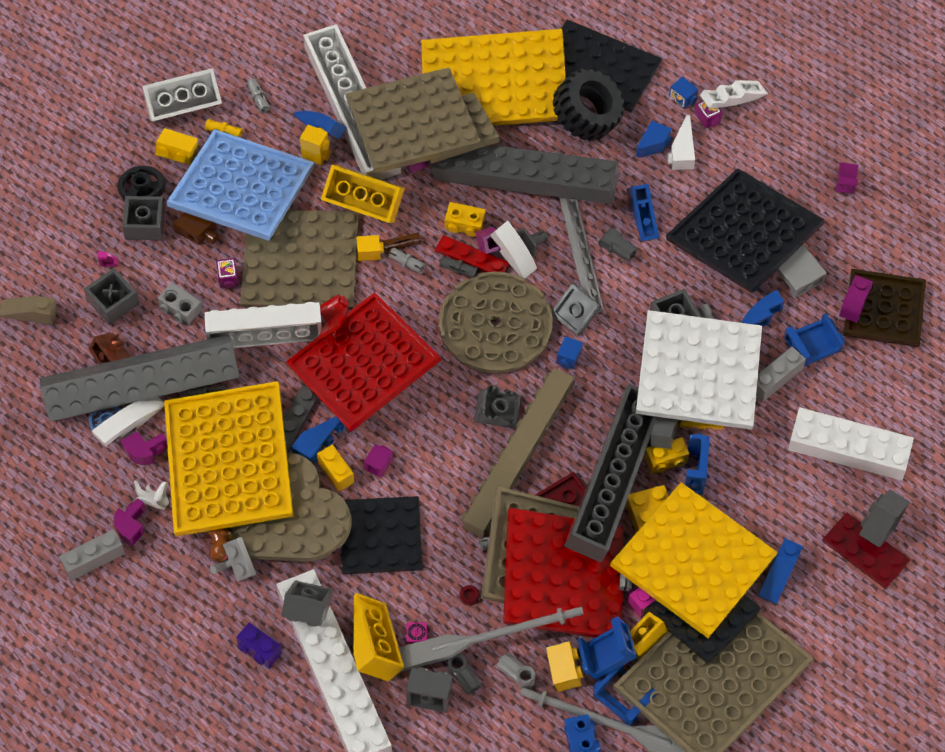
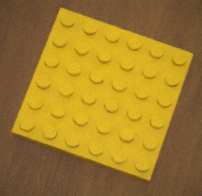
(694, 559)

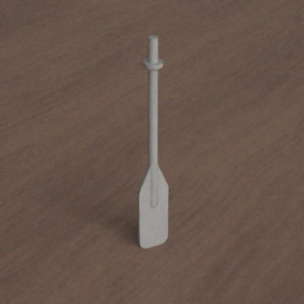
(448, 645)
(648, 736)

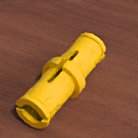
(223, 127)

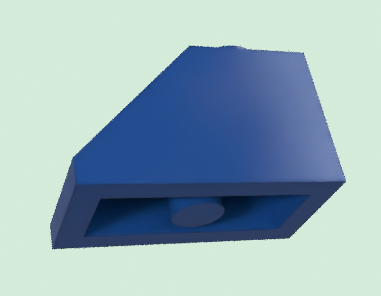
(654, 140)

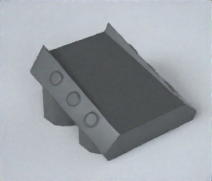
(497, 407)

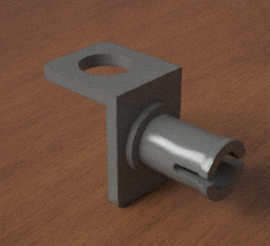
(532, 240)

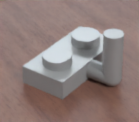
(237, 559)

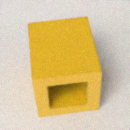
(369, 248)

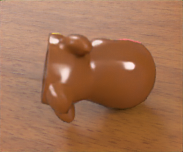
(219, 538)

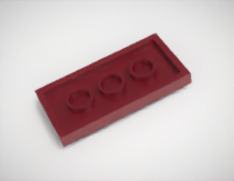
(878, 563)

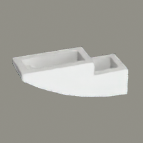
(514, 250)

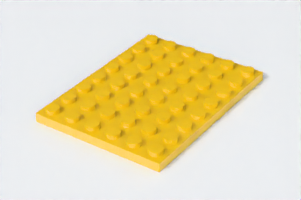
(507, 71)
(227, 459)

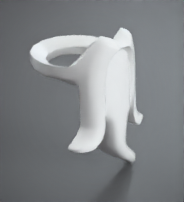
(153, 498)

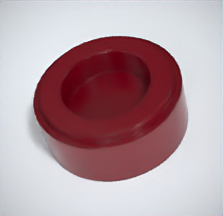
(469, 595)

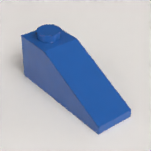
(643, 211)
(780, 571)

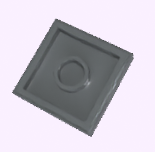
(576, 309)

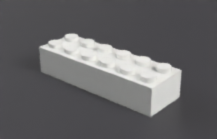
(266, 324)
(851, 443)

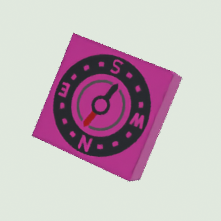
(416, 632)

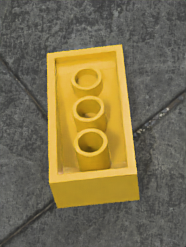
(374, 639)

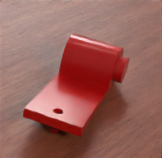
(333, 313)

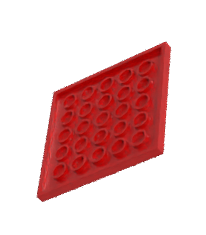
(364, 362)
(549, 576)

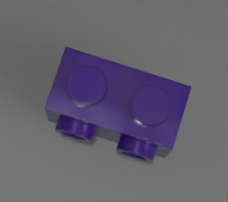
(258, 645)

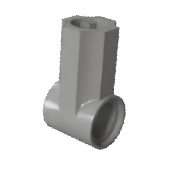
(516, 670)

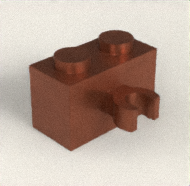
(108, 348)

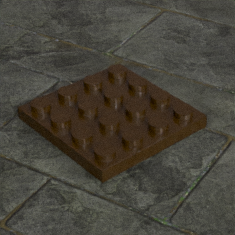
(891, 309)

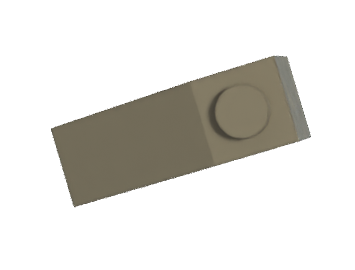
(30, 309)

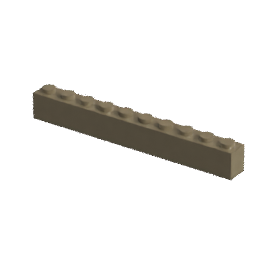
(519, 449)

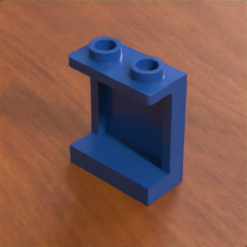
(815, 340)
(696, 479)
(607, 650)
(626, 715)

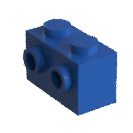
(580, 734)

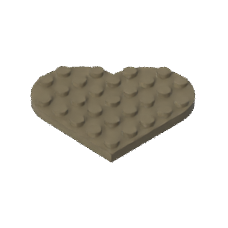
(318, 523)

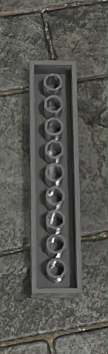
(532, 173)
(139, 377)
(611, 479)

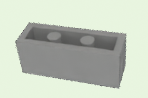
(779, 373)
(92, 555)

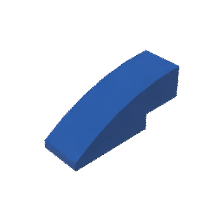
(321, 121)
(763, 310)

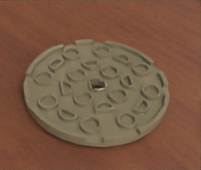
(510, 345)

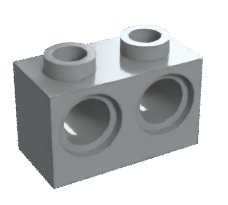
(182, 302)

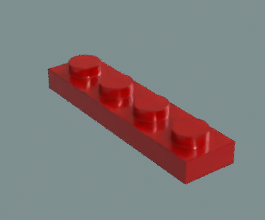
(471, 256)

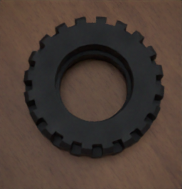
(576, 116)

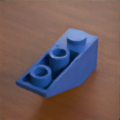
(311, 440)

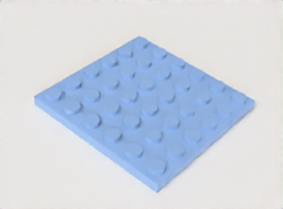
(241, 184)

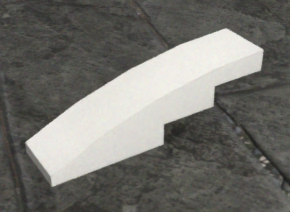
(734, 94)
(127, 419)

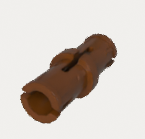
(414, 239)

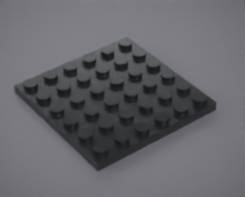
(745, 230)

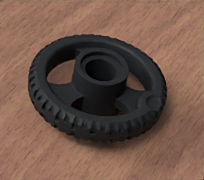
(141, 182)

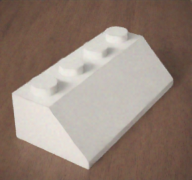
(181, 94)

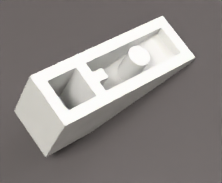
(682, 149)

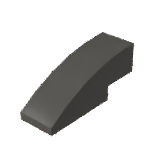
(664, 432)

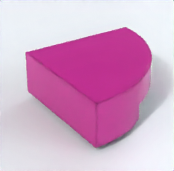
(106, 259)

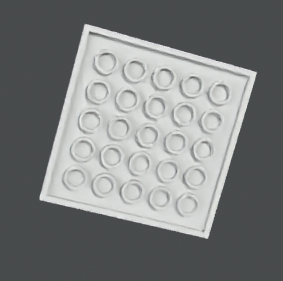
(699, 370)

